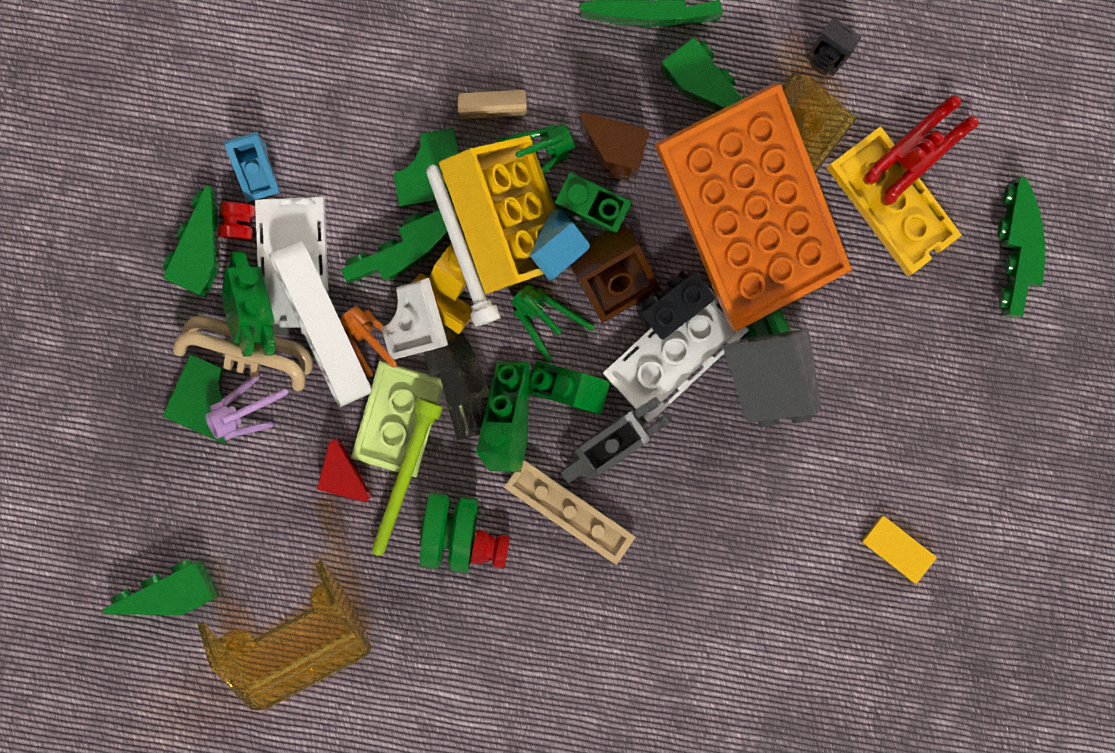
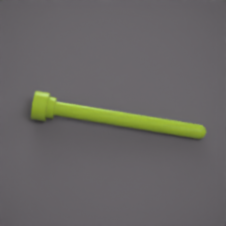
(425, 415)

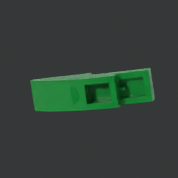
(1024, 234)
(420, 239)

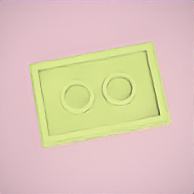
(390, 416)

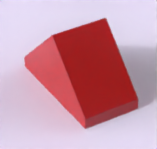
(341, 475)

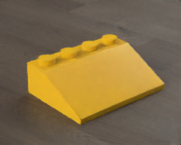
(500, 209)

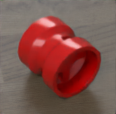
(236, 221)
(490, 549)

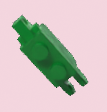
(247, 306)

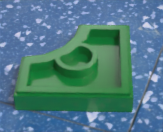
(412, 182)
(194, 393)

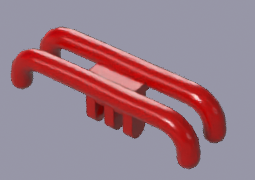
(919, 153)

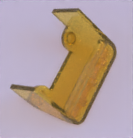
(292, 654)

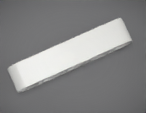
(320, 323)

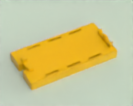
(907, 226)

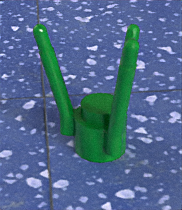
(554, 141)
(530, 303)

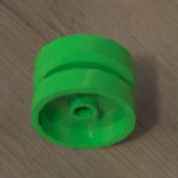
(446, 532)

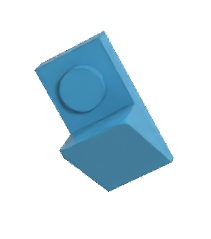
(252, 166)
(558, 244)

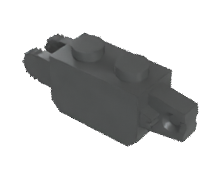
(614, 443)

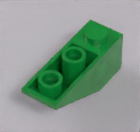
(699, 78)
(198, 252)
(505, 420)
(173, 595)

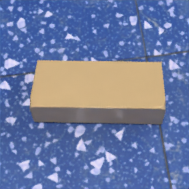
(492, 104)

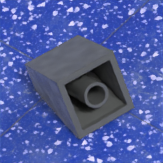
(775, 377)

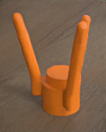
(357, 326)

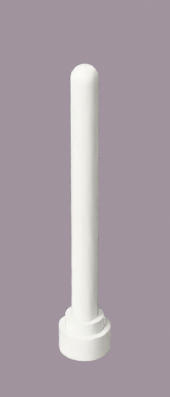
(482, 309)

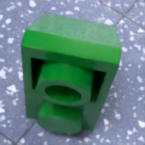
(592, 203)
(568, 387)

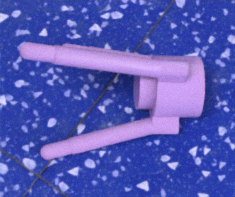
(223, 420)

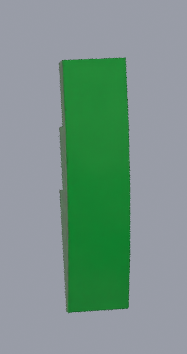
(650, 13)

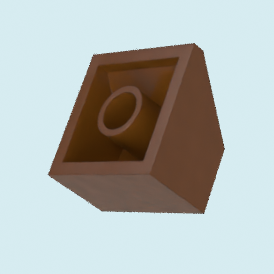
(615, 145)
(614, 273)

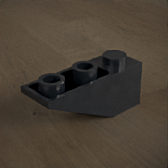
(832, 48)

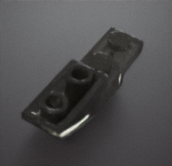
(461, 381)

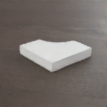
(416, 322)

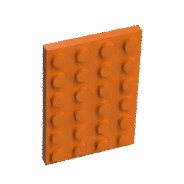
(754, 206)

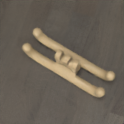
(233, 352)

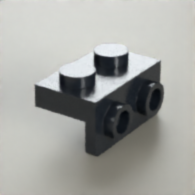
(676, 304)

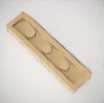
(570, 512)

